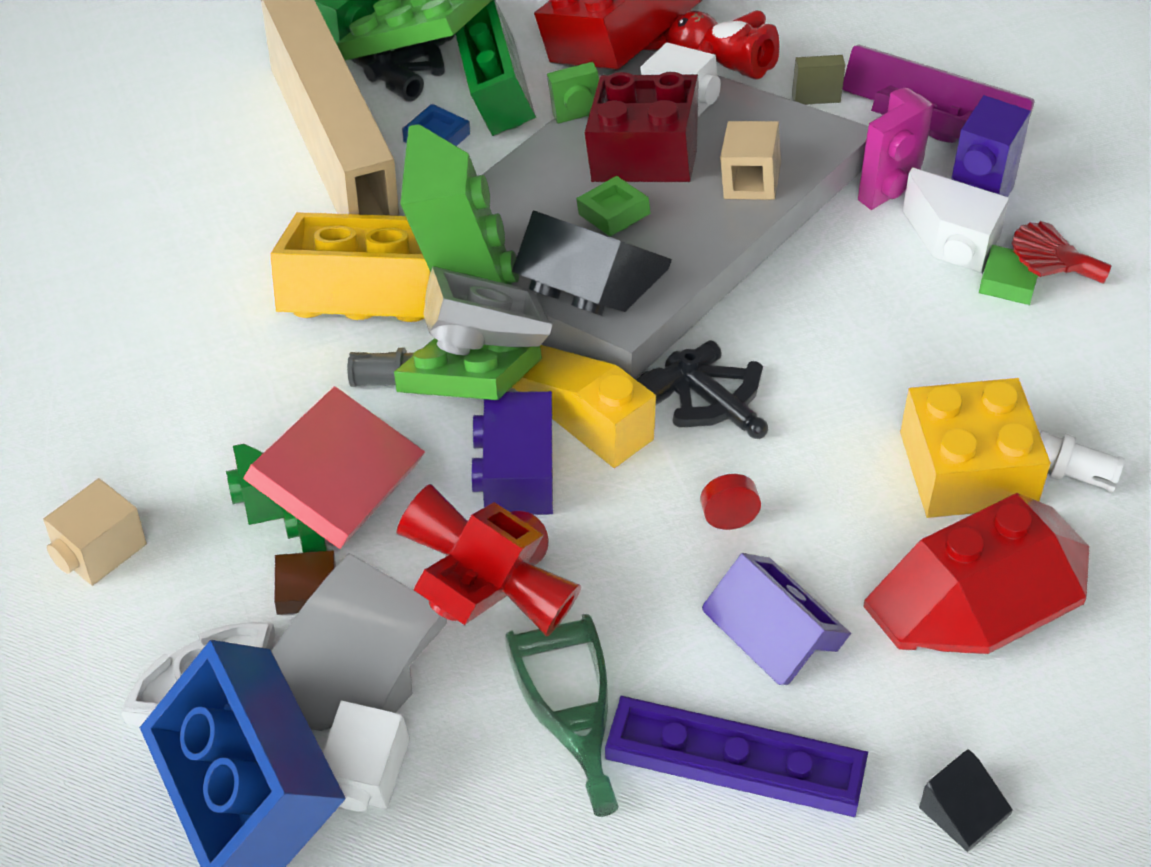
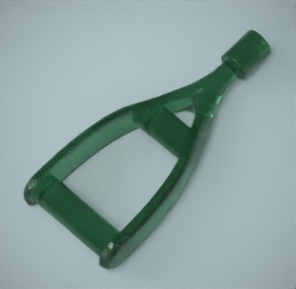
(572, 719)

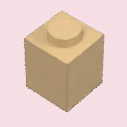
(751, 160)
(94, 532)

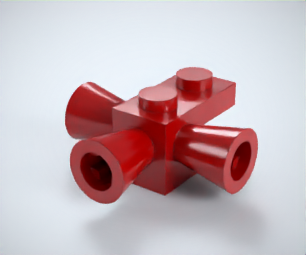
(485, 561)

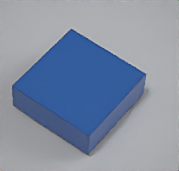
(441, 122)

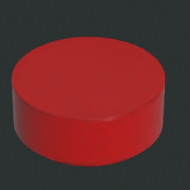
(730, 501)

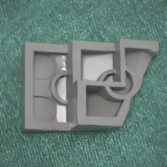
(355, 642)

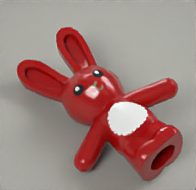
(739, 44)

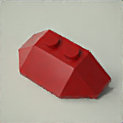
(984, 580)

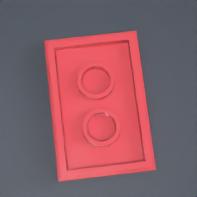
(334, 466)

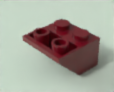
(643, 127)

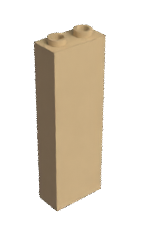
(329, 110)

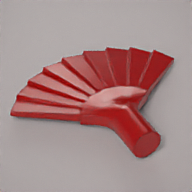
(1048, 253)

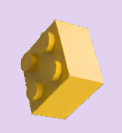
(972, 445)

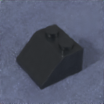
(585, 264)

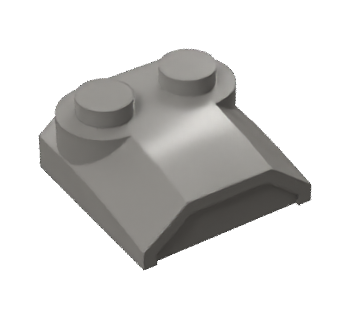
(477, 312)

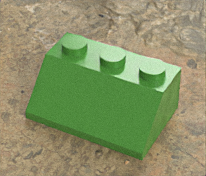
(452, 210)

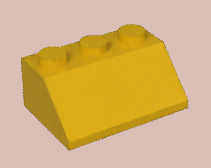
(349, 267)

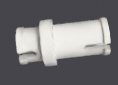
(1081, 461)

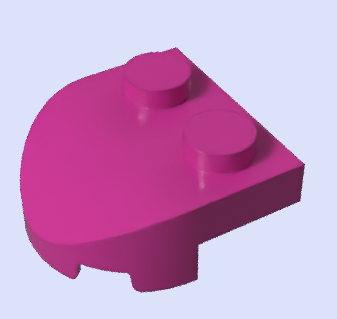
(894, 147)

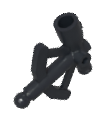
(397, 67)
(694, 371)

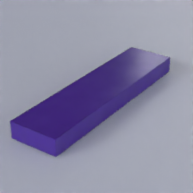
(737, 756)

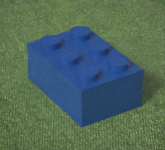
(240, 759)

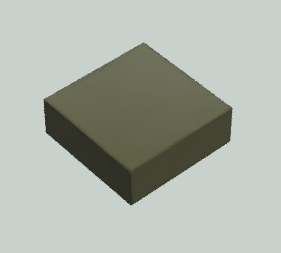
(818, 79)

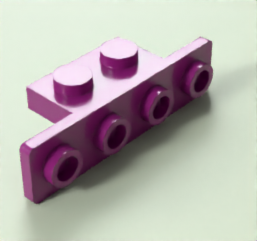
(954, 97)

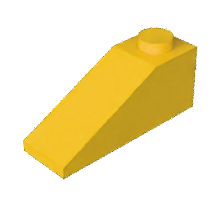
(595, 403)

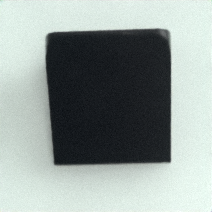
(965, 801)

